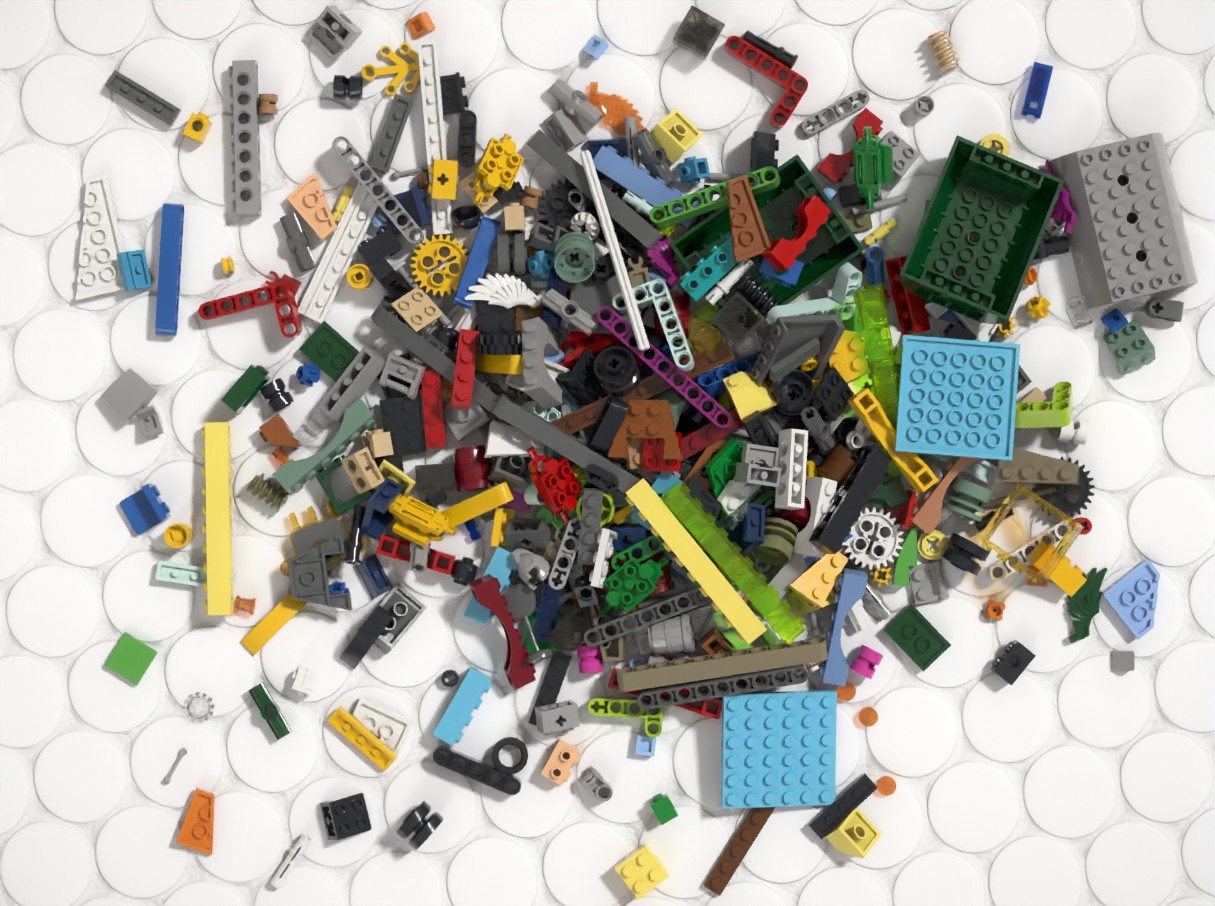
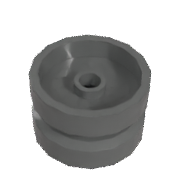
(513, 253)

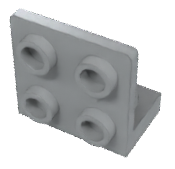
(903, 156)

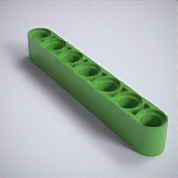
(705, 195)

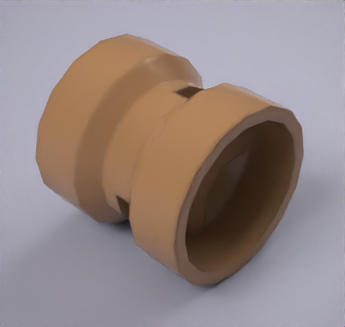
(268, 104)
(530, 202)

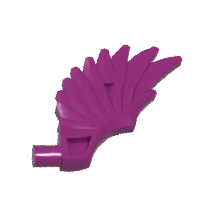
(1062, 208)
(662, 258)

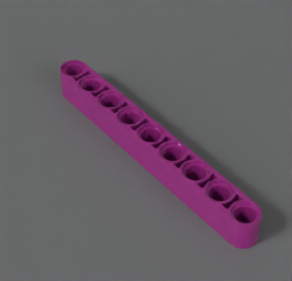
(668, 376)

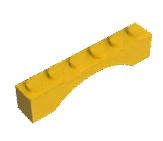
(874, 418)

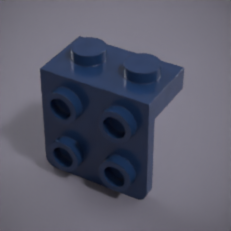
(414, 204)

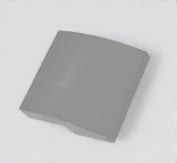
(129, 393)

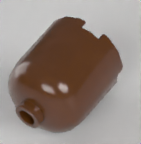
(837, 465)

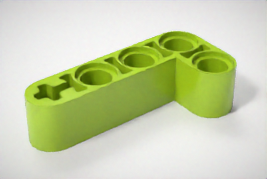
(625, 712)

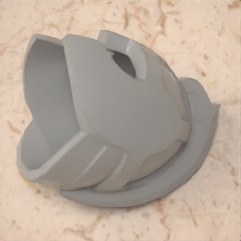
(530, 566)

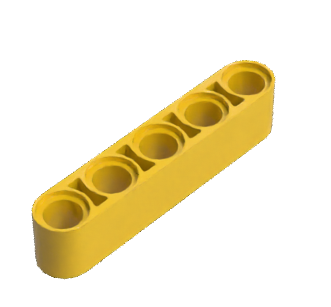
(478, 504)

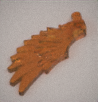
(613, 109)

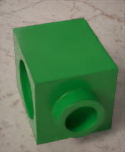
(663, 808)

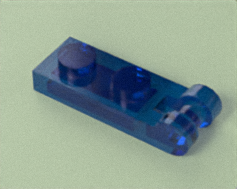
(1037, 89)

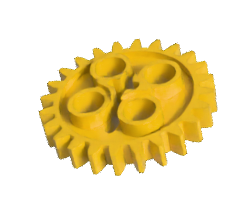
(432, 250)

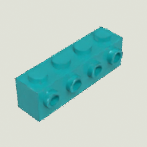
(710, 270)

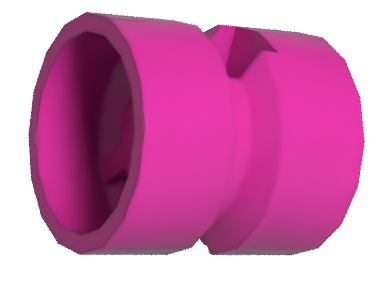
(589, 658)
(866, 661)

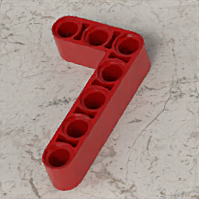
(771, 74)
(255, 302)

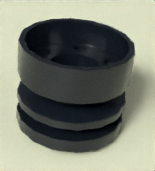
(795, 386)

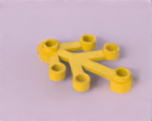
(401, 68)

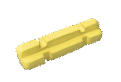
(342, 203)
(880, 232)

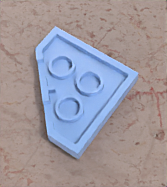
(1136, 598)

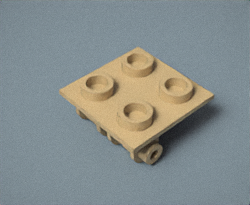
(417, 309)

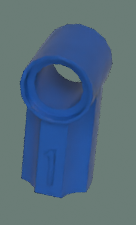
(875, 269)

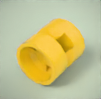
(360, 277)
(178, 535)

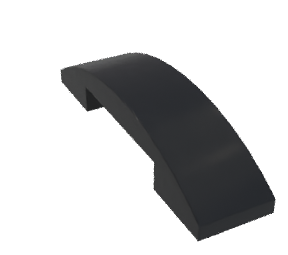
(366, 636)

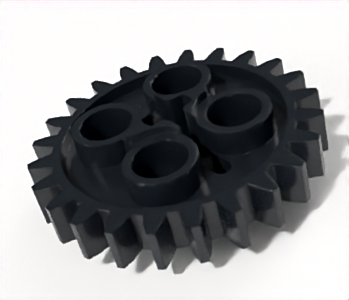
(558, 193)
(1064, 503)

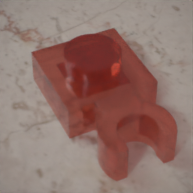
(295, 284)

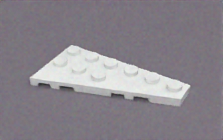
(99, 243)

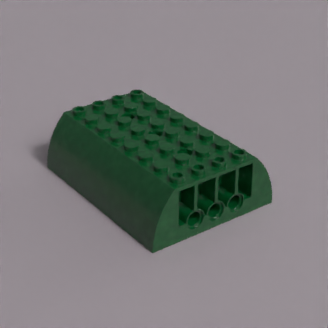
(1006, 233)
(823, 254)

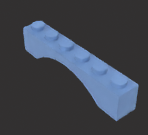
(852, 589)

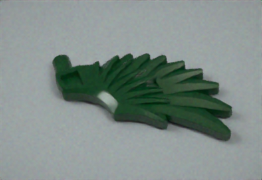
(1085, 604)

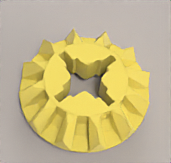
(998, 140)
(922, 544)

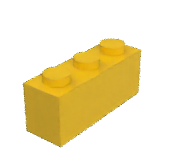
(1065, 576)

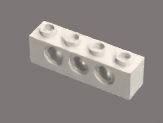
(793, 463)

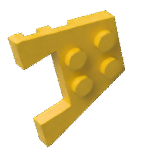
(848, 357)

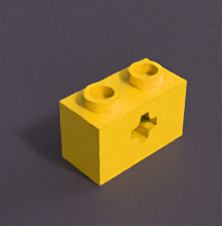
(449, 189)

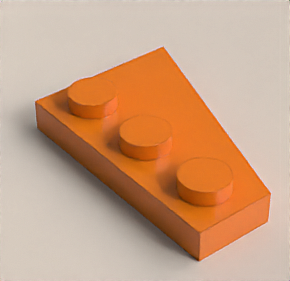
(198, 823)

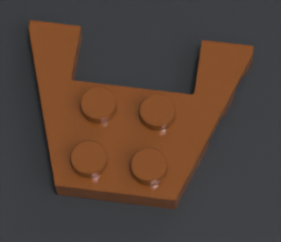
(647, 421)

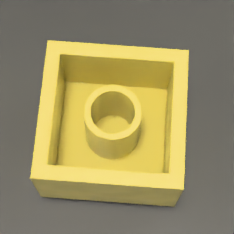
(641, 870)

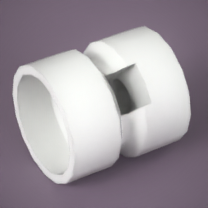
(1075, 431)

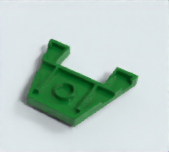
(723, 468)

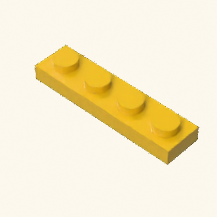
(362, 738)

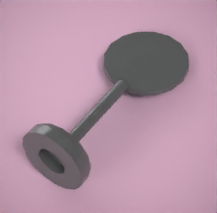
(522, 604)

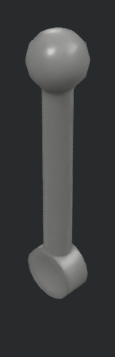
(395, 175)
(697, 637)
(182, 752)

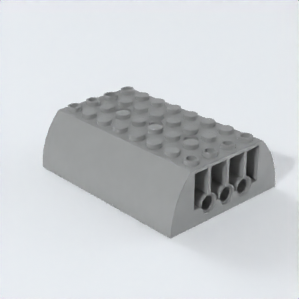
(1104, 240)

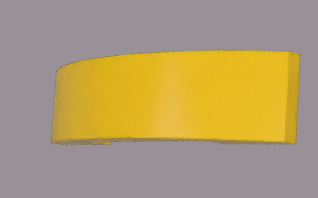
(272, 623)

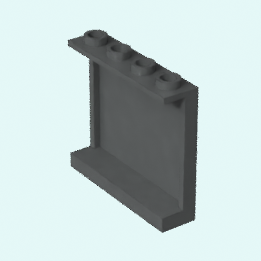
(594, 296)
(792, 333)

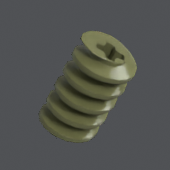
(269, 491)

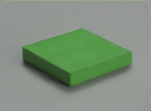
(131, 658)

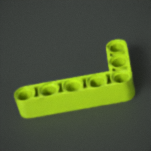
(1047, 414)

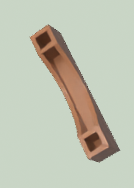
(930, 513)

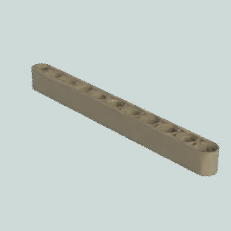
(722, 664)

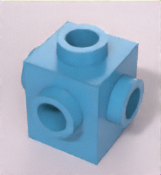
(693, 170)
(541, 263)

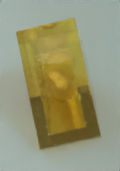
(703, 337)

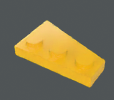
(819, 578)

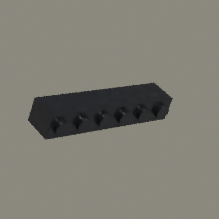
(850, 500)

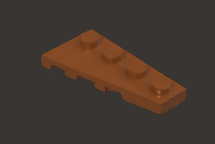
(745, 221)

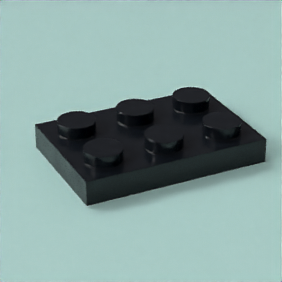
(403, 421)

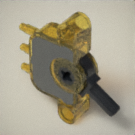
(318, 532)

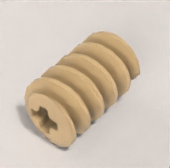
(943, 51)

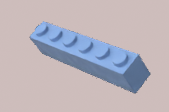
(636, 180)

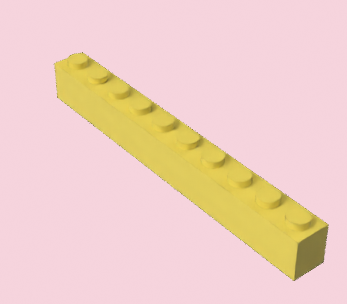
(218, 518)
(695, 560)

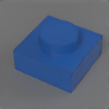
(1114, 320)

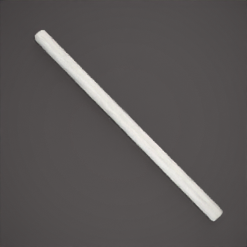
(614, 250)

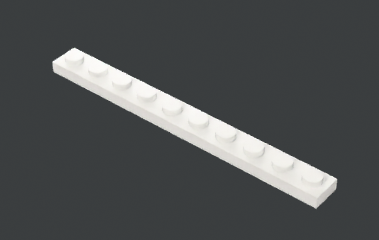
(434, 128)

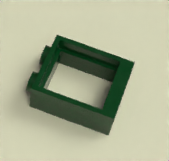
(246, 388)
(340, 509)

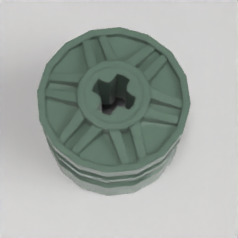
(571, 265)
(968, 499)

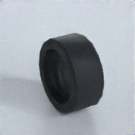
(524, 755)

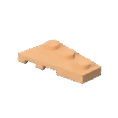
(313, 206)

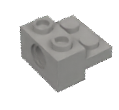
(334, 32)
(756, 474)

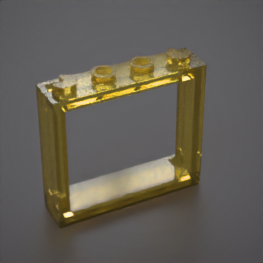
(1058, 553)

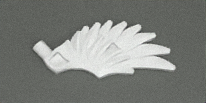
(505, 292)

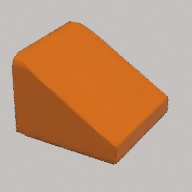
(420, 25)

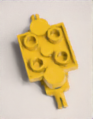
(496, 168)
(419, 521)

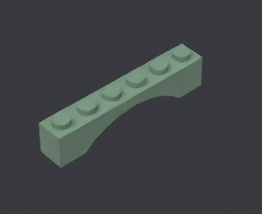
(296, 473)

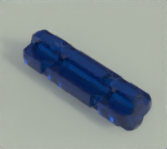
(471, 527)

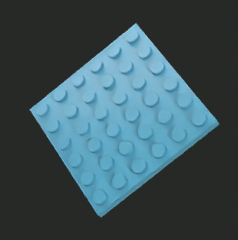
(957, 397)
(778, 749)

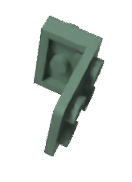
(1130, 347)

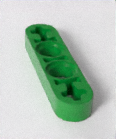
(643, 545)

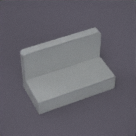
(565, 129)

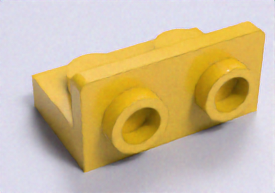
(501, 520)

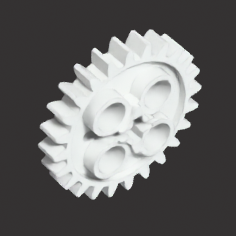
(887, 544)

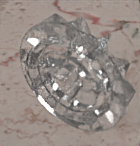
(190, 710)

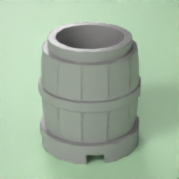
(672, 635)

